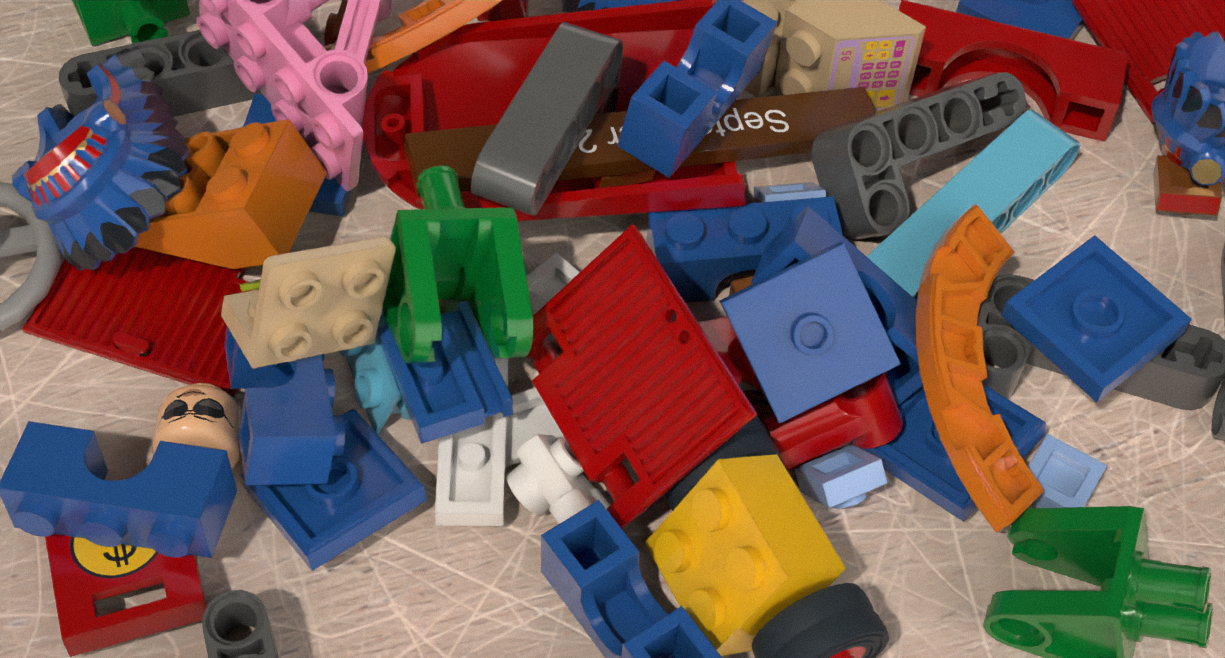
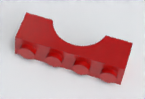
(1068, 79)

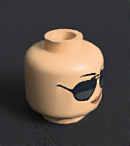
(200, 417)

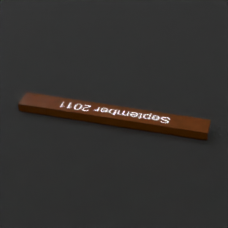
(744, 132)

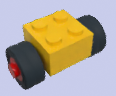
(757, 562)

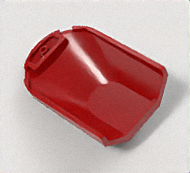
(481, 67)

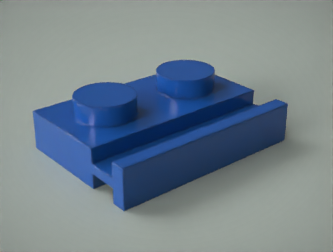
(455, 388)

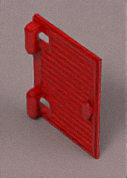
(1149, 35)
(140, 307)
(633, 377)

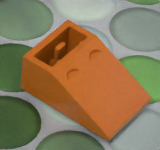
(239, 196)

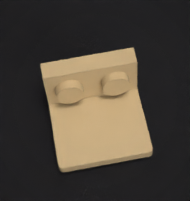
(312, 302)

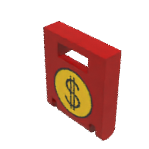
(92, 572)

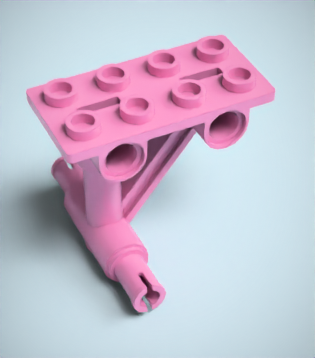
(296, 74)

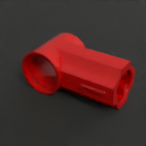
(858, 416)

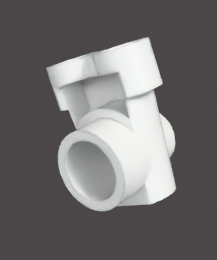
(551, 479)

